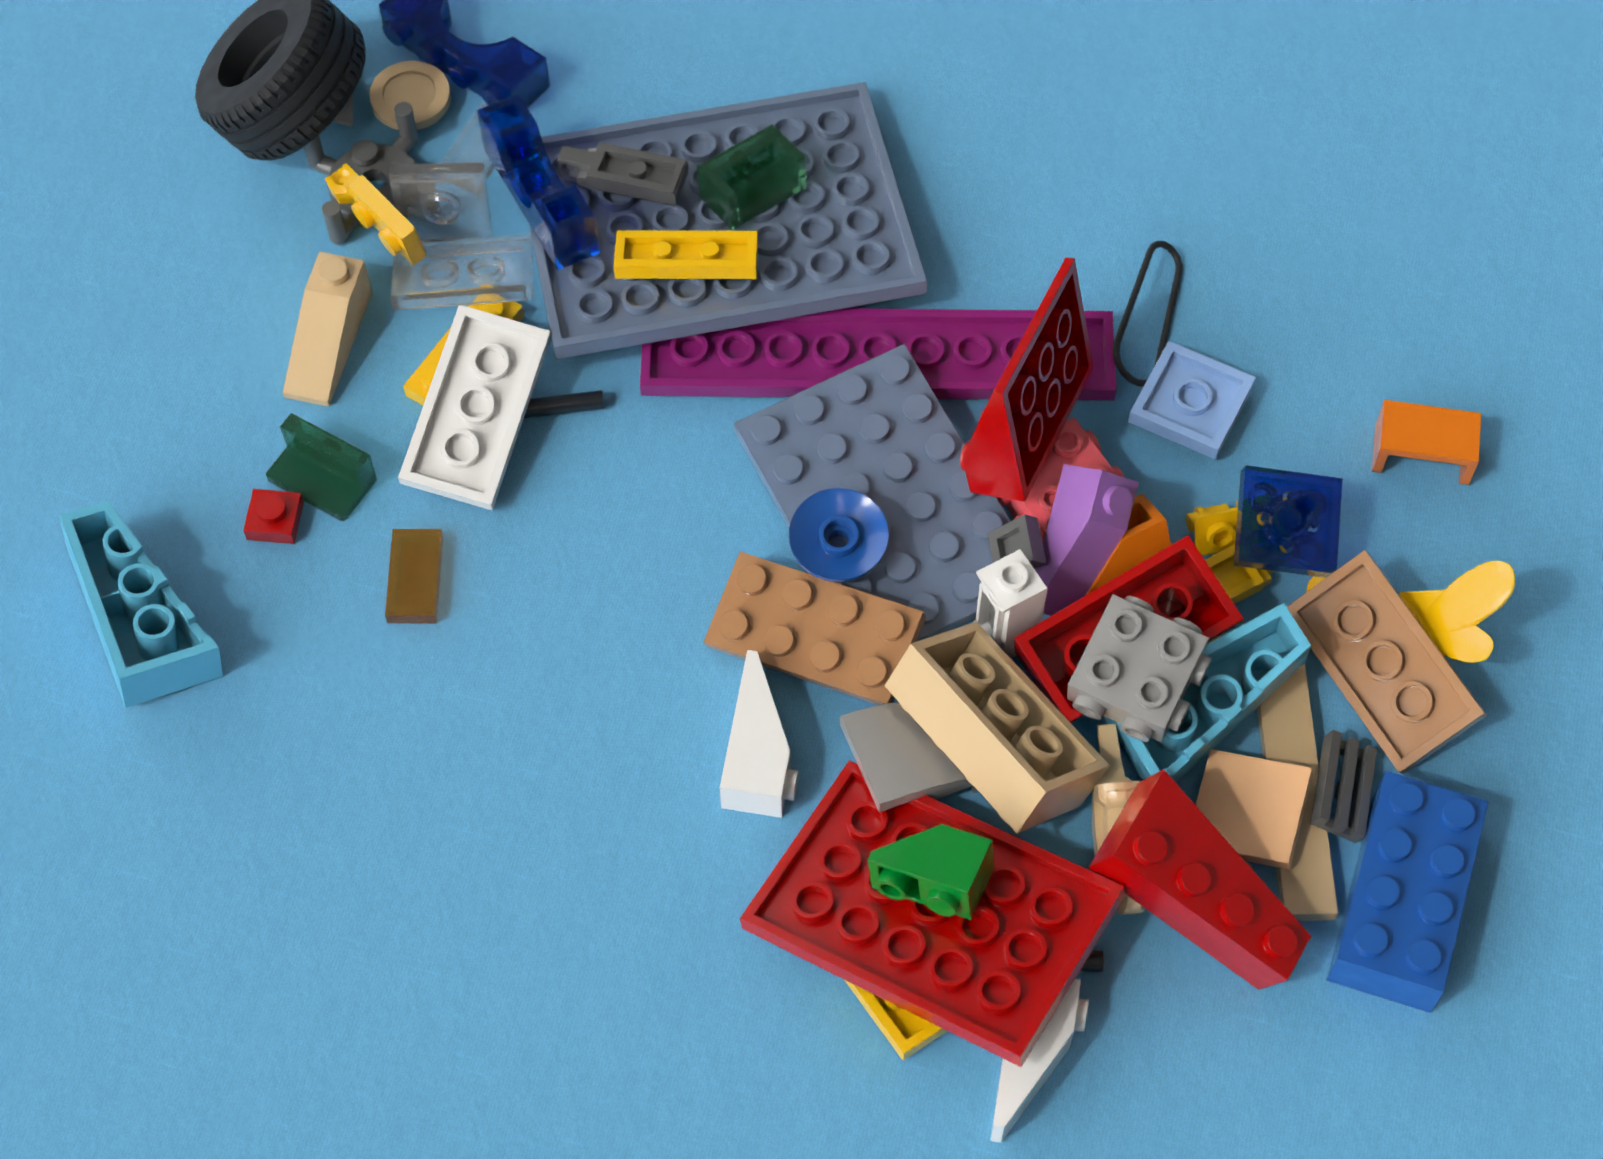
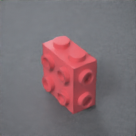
(1071, 448)

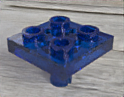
(1310, 502)

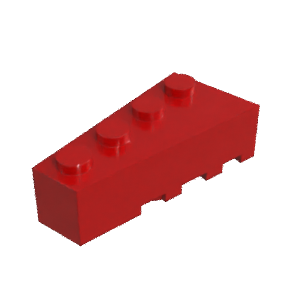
(1199, 883)

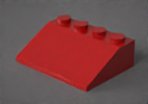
(1032, 395)

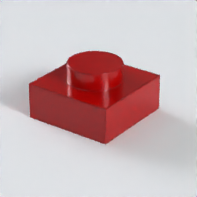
(273, 516)

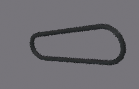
(1169, 313)

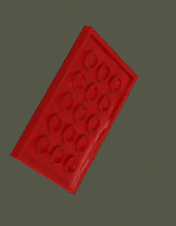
(976, 977)

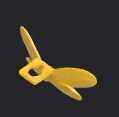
(1454, 612)

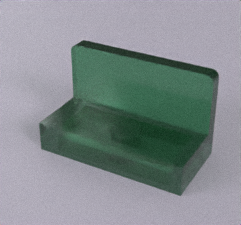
(322, 468)

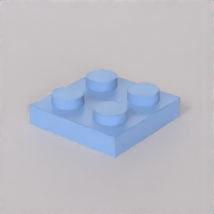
(1191, 399)

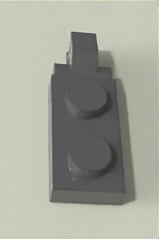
(625, 172)

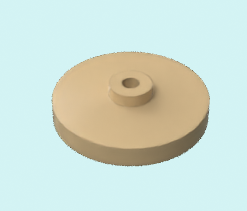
(413, 83)

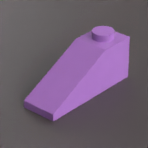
(1083, 531)

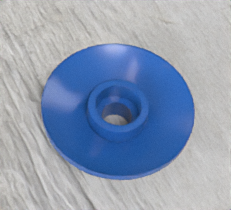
(840, 514)

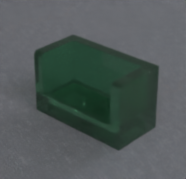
(752, 177)

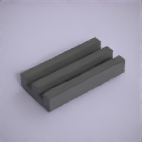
(1352, 789)

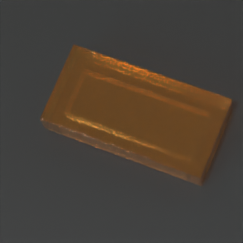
(414, 576)

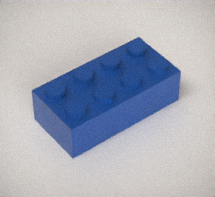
(1408, 892)

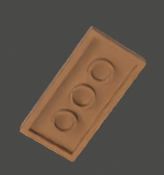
(813, 628)
(1385, 662)

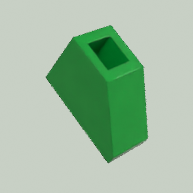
(936, 869)

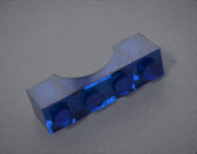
(488, 70)
(553, 211)

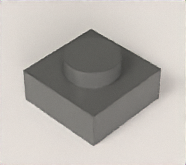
(1018, 534)

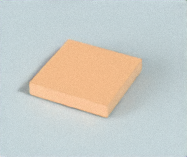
(1255, 805)

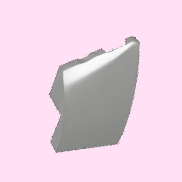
(899, 757)

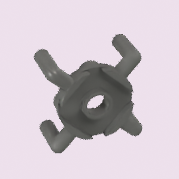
(367, 160)

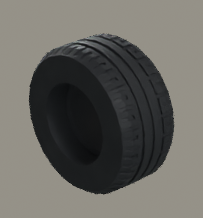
(280, 75)

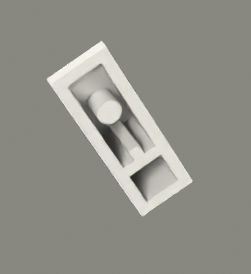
(758, 755)
(1021, 1084)

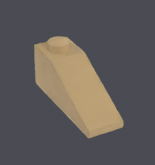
(326, 327)

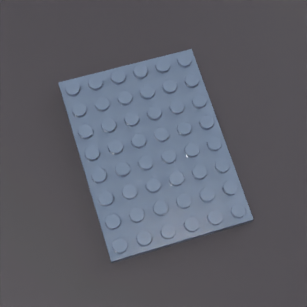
(817, 251)

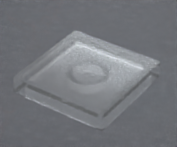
(443, 199)

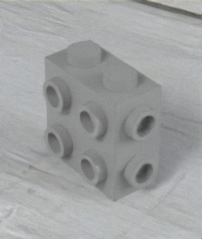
(1139, 669)

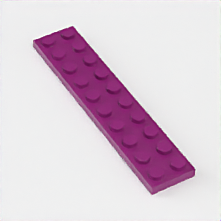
(954, 348)

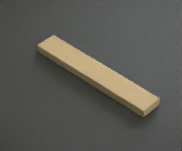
(1289, 738)

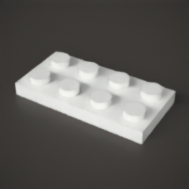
(475, 407)

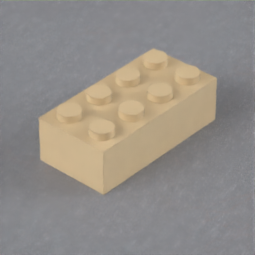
(996, 726)

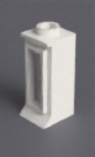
(1009, 599)

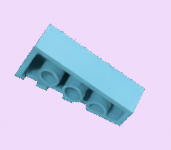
(139, 618)
(1241, 676)

